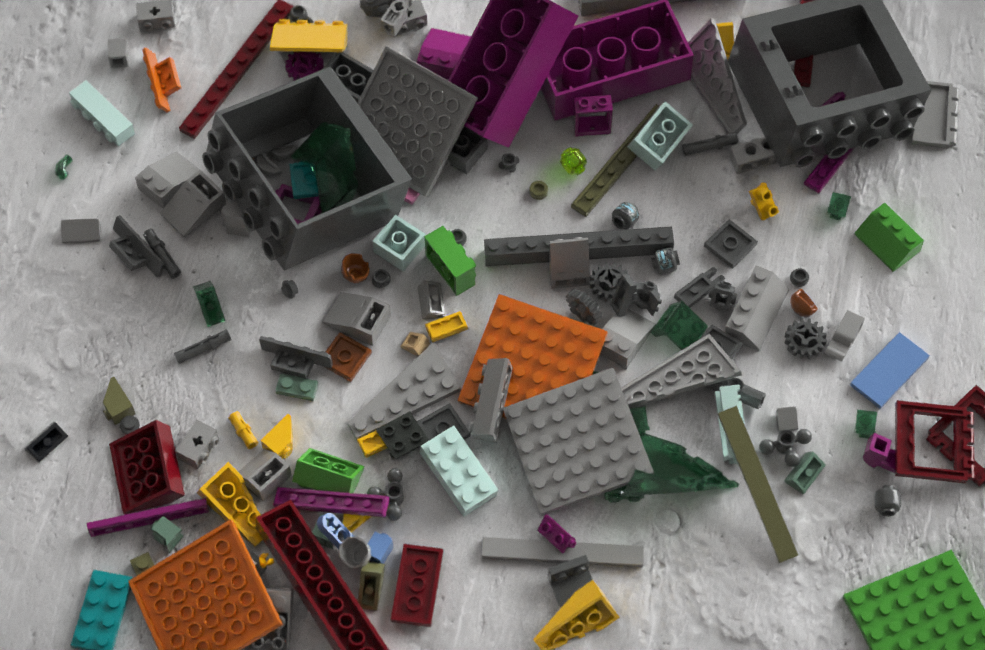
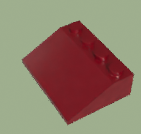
(146, 468)

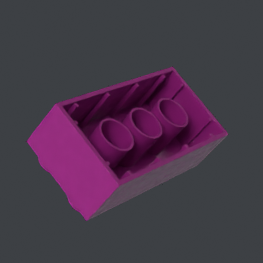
(619, 58)
(509, 62)

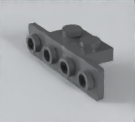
(133, 249)
(293, 358)

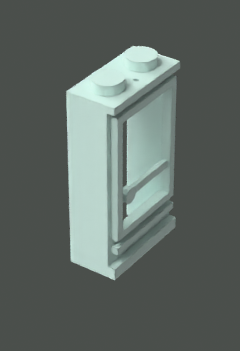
(727, 398)

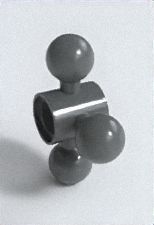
(791, 458)
(394, 477)

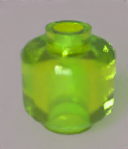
(573, 161)

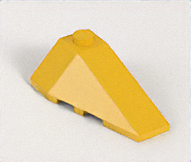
(231, 500)
(582, 613)

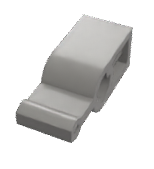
(395, 17)
(844, 335)

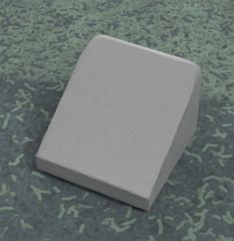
(787, 418)

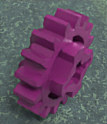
(303, 63)

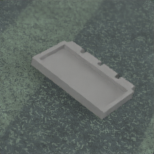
(939, 120)

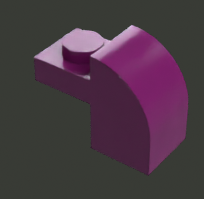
(879, 453)

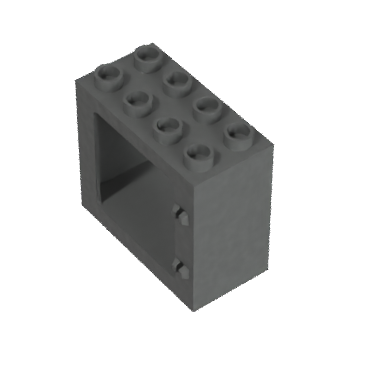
(280, 119)
(788, 121)

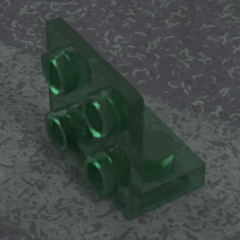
(680, 325)

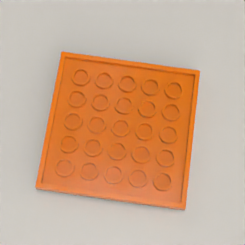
(542, 349)
(206, 596)

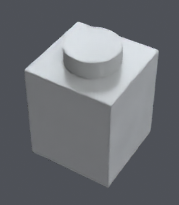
(118, 52)

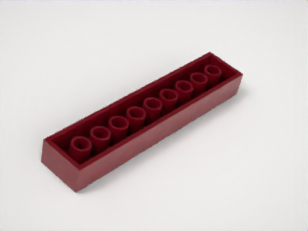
(317, 580)

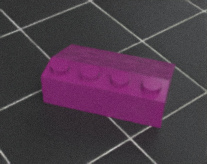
(442, 51)

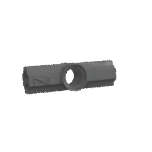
(748, 394)

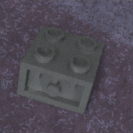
(568, 578)

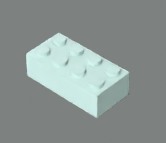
(458, 471)

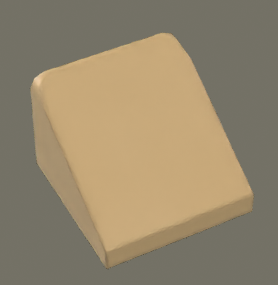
(415, 343)

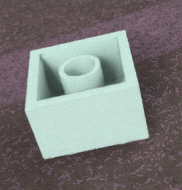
(399, 243)

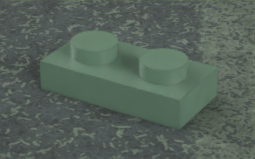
(296, 387)

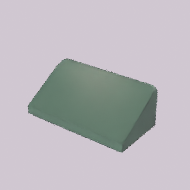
(805, 472)

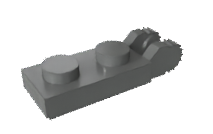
(698, 287)

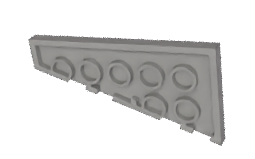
(714, 77)
(689, 369)
(414, 389)

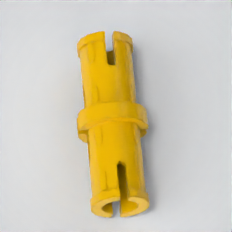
(243, 430)

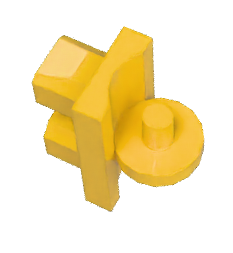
(763, 201)

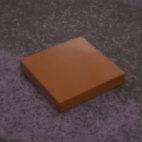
(347, 356)

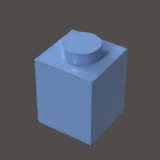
(381, 547)

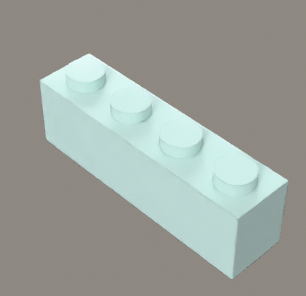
(101, 113)

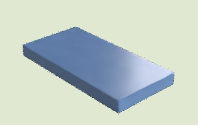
(889, 370)

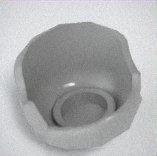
(354, 552)

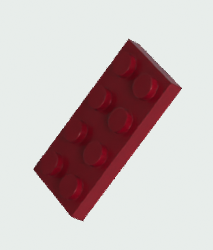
(417, 585)

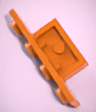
(162, 77)

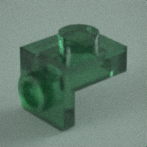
(838, 206)
(640, 418)
(865, 423)

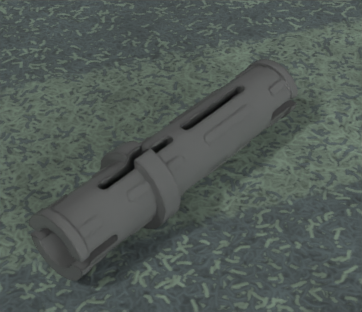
(708, 144)
(158, 247)
(198, 348)

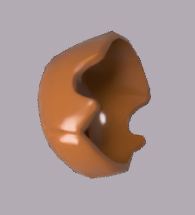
(355, 268)
(802, 304)

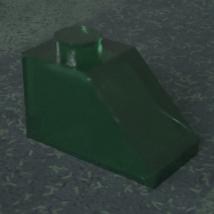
(209, 303)

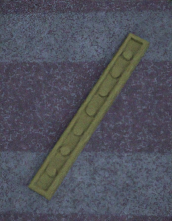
(609, 173)
(757, 484)

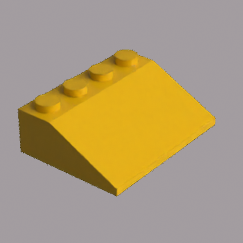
(309, 36)

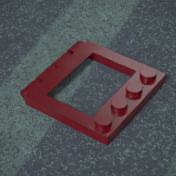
(974, 399)
(905, 442)

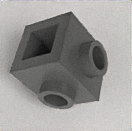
(719, 301)

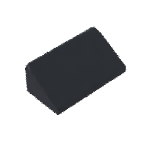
(46, 441)

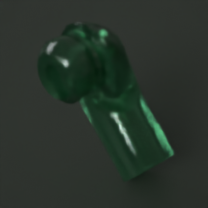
(61, 166)

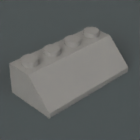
(757, 308)
(492, 399)

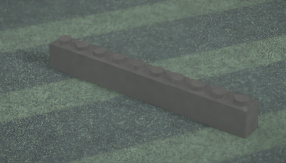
(601, 245)

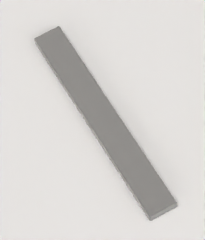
(546, 552)

